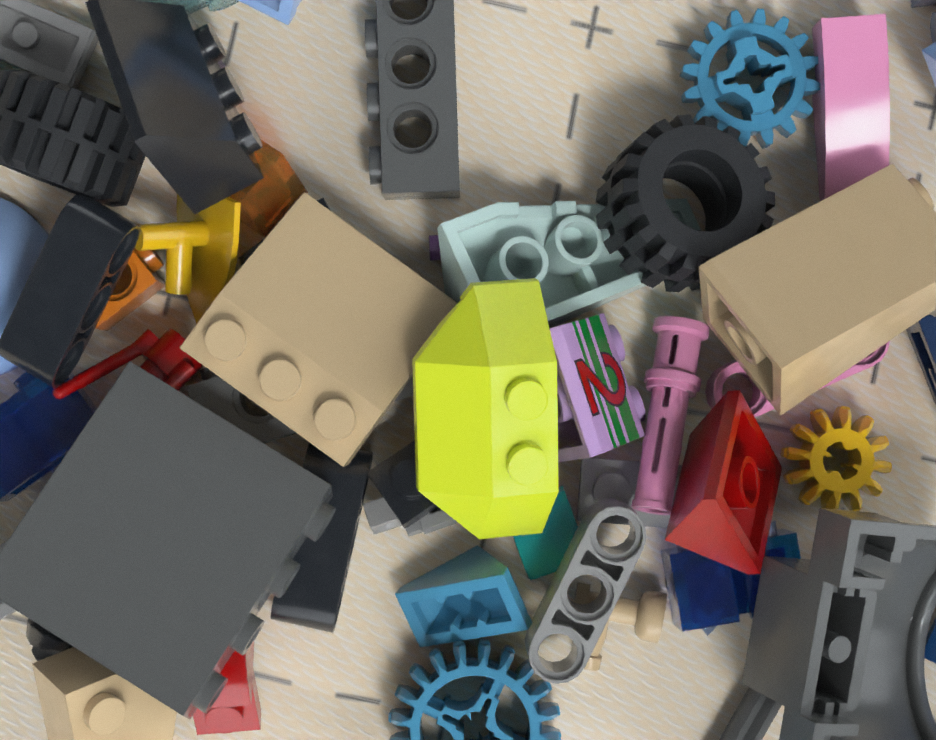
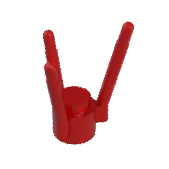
(161, 356)

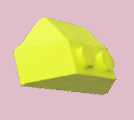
(489, 411)

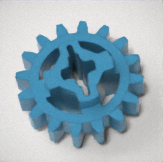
(744, 52)

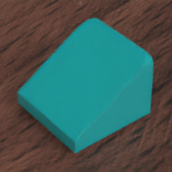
(544, 551)

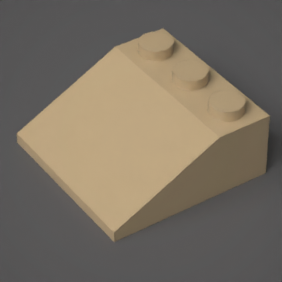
(319, 328)

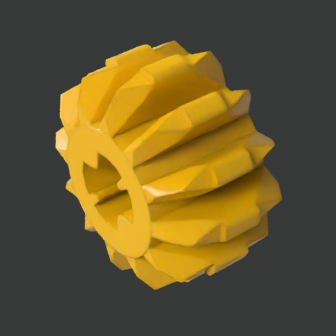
(841, 436)

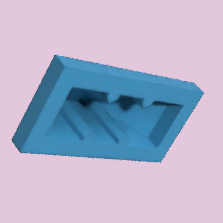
(463, 600)

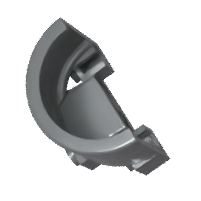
(848, 631)

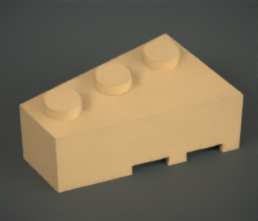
(94, 703)

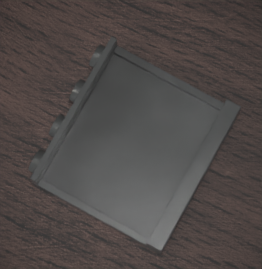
(162, 541)

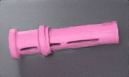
(672, 384)

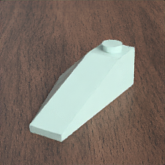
(542, 242)

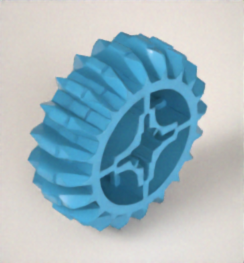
(448, 711)

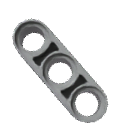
(584, 621)

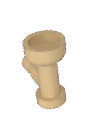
(645, 616)

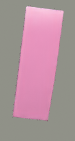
(852, 100)

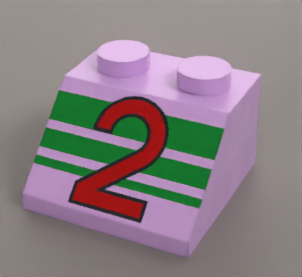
(592, 392)

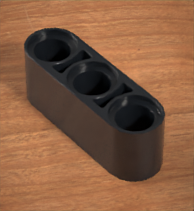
(68, 289)
(319, 585)

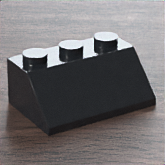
(178, 98)

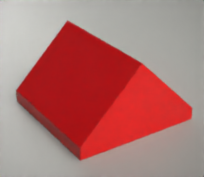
(726, 488)

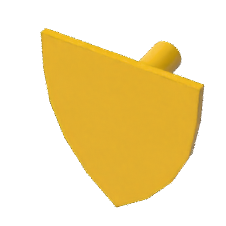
(198, 250)

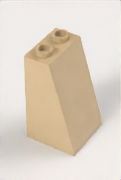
(825, 285)

